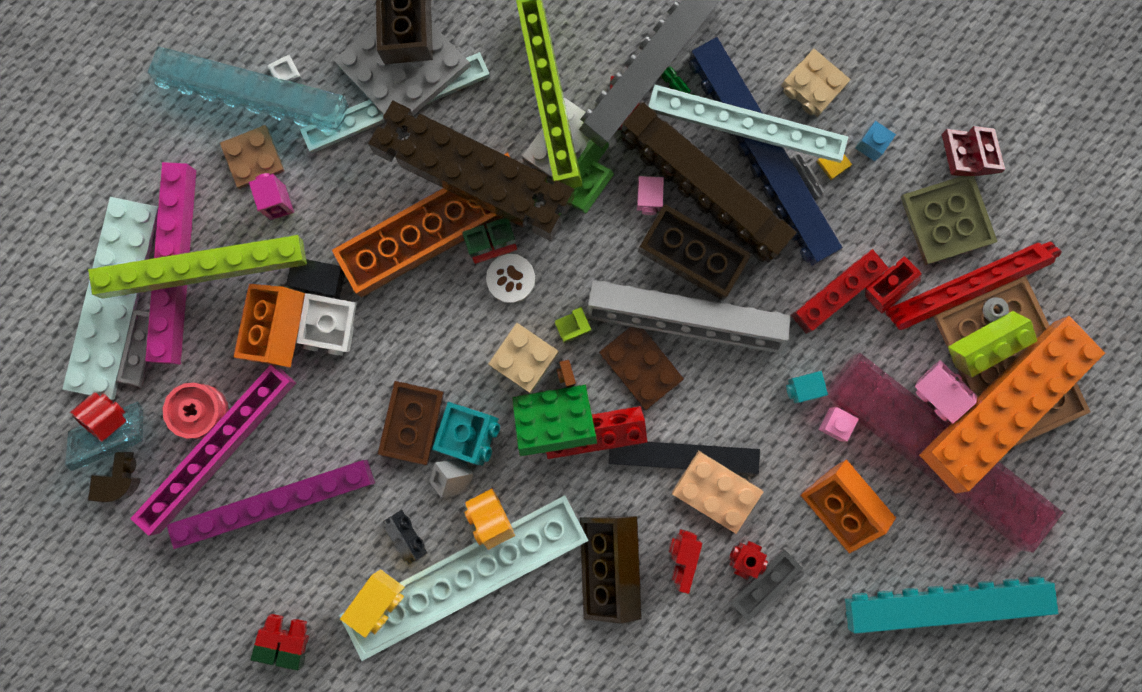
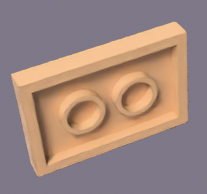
(717, 492)

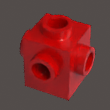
(739, 556)

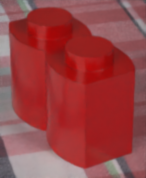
(99, 415)

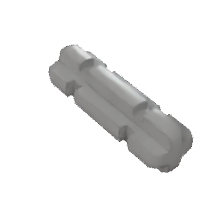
(807, 176)

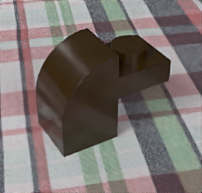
(119, 484)

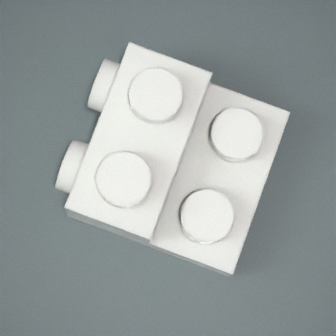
(326, 324)

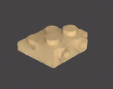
(814, 83)

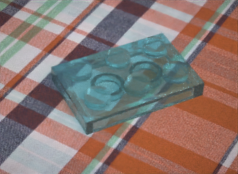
(85, 448)

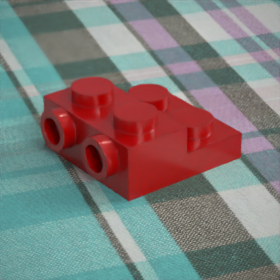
(684, 551)

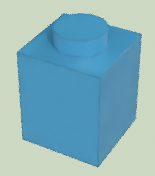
(875, 141)

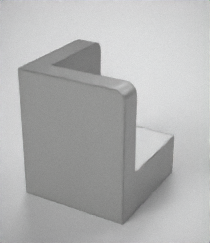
(451, 477)

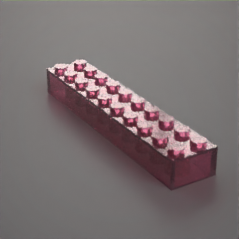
(912, 426)

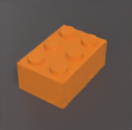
(269, 325)

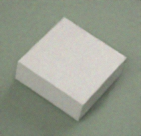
(284, 69)

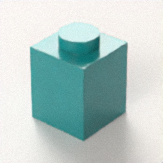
(806, 387)

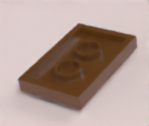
(641, 366)
(411, 423)

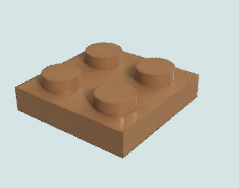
(251, 155)

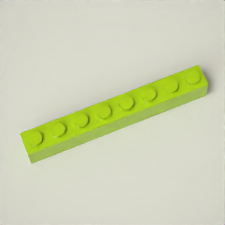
(549, 93)
(197, 267)

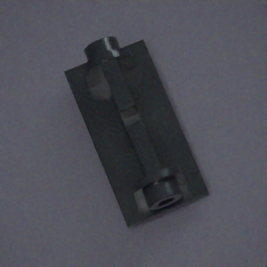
(401, 527)

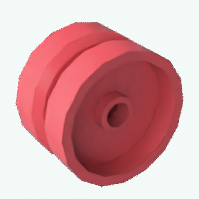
(181, 408)

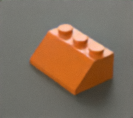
(848, 507)

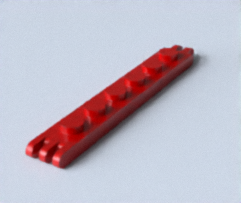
(973, 284)

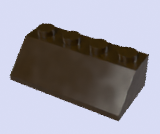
(611, 569)

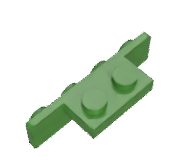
(593, 177)

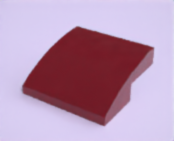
(973, 152)

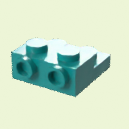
(466, 434)

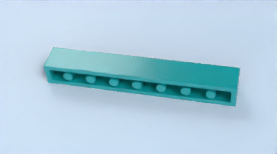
(951, 606)

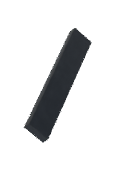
(680, 456)

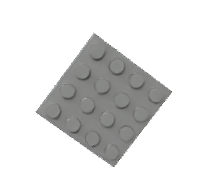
(406, 83)

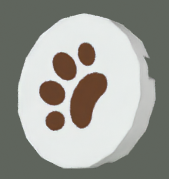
(510, 278)

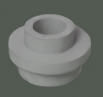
(988, 307)

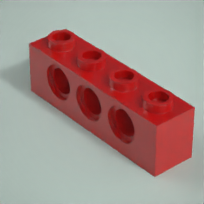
(839, 291)
(612, 430)

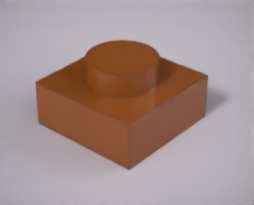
(565, 373)

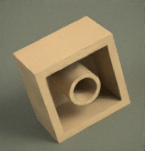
(523, 358)

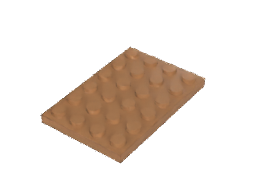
(969, 317)

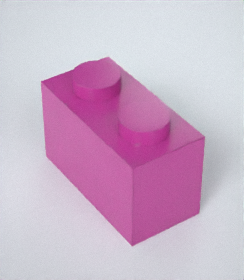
(271, 196)

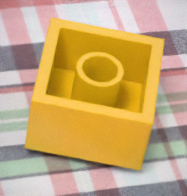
(371, 604)

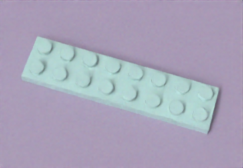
(105, 322)

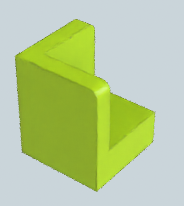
(573, 325)

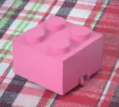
(947, 395)

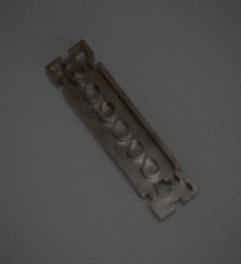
(471, 170)
(705, 183)

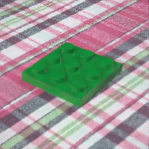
(553, 420)

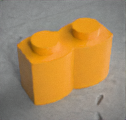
(489, 519)

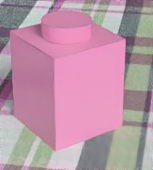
(650, 194)
(838, 424)

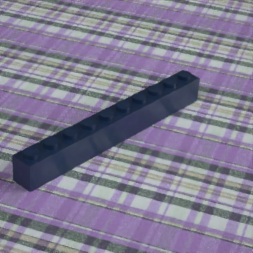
(767, 161)

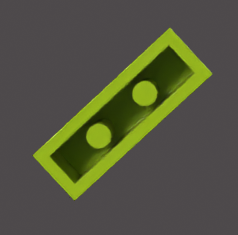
(992, 343)

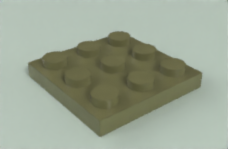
(948, 219)

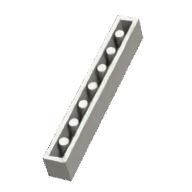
(688, 316)

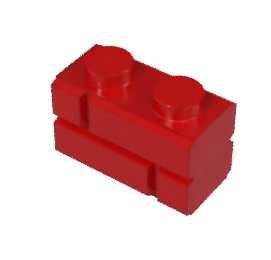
(893, 285)

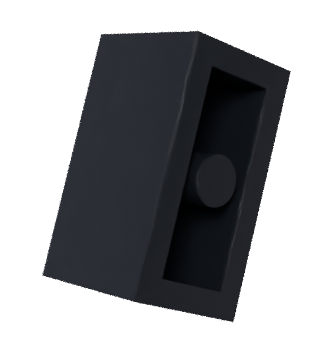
(317, 278)

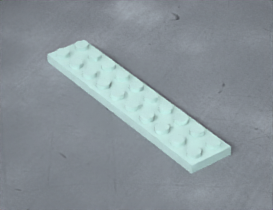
(474, 574)

